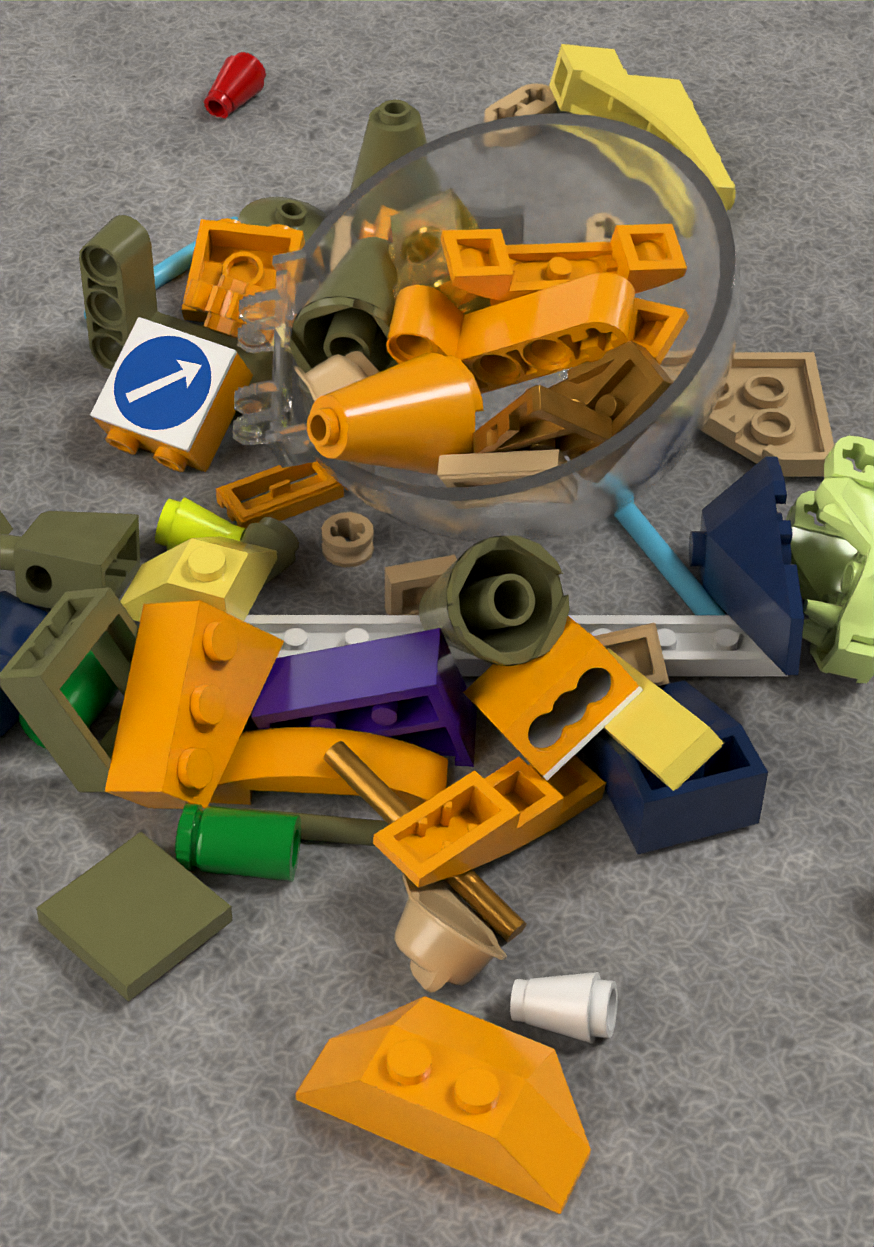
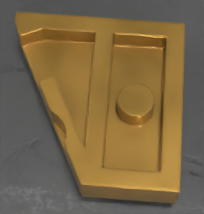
(543, 422)

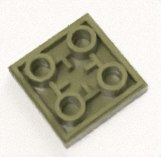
(134, 915)

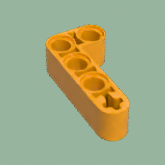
(519, 336)

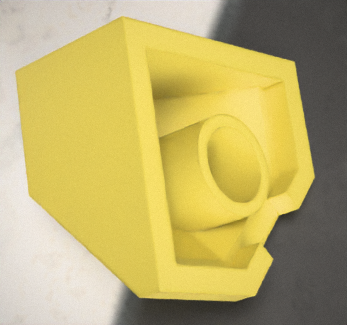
(204, 569)

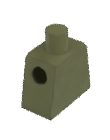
(72, 554)

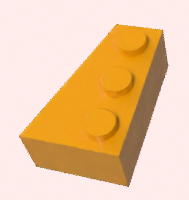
(186, 702)

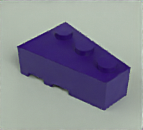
(382, 687)

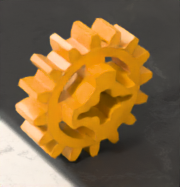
(220, 302)

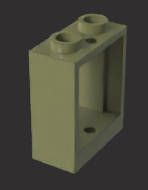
(46, 660)

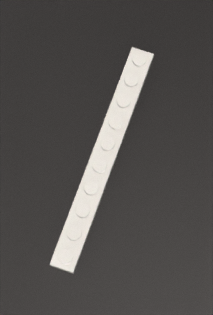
(688, 642)

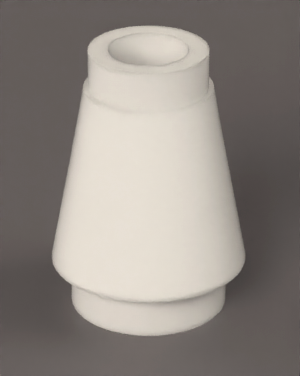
(567, 1004)

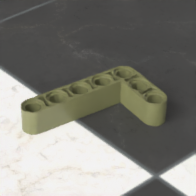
(121, 288)

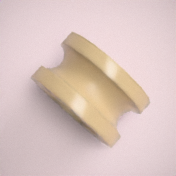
(345, 553)

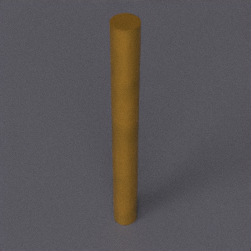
(391, 807)

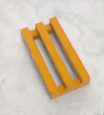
(283, 498)

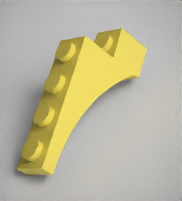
(598, 85)

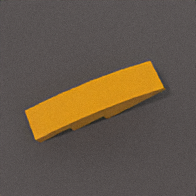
(486, 818)

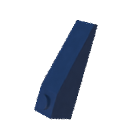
(748, 564)

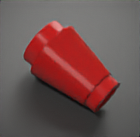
(236, 83)

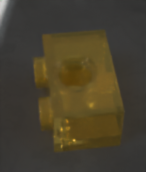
(419, 251)

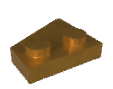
(616, 385)

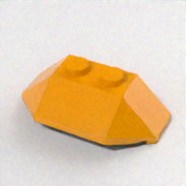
(457, 1096)

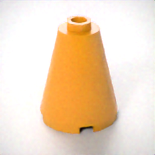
(400, 415)

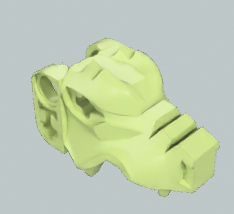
(838, 561)

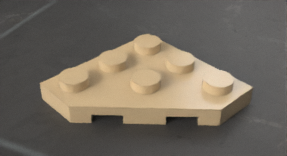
(774, 410)

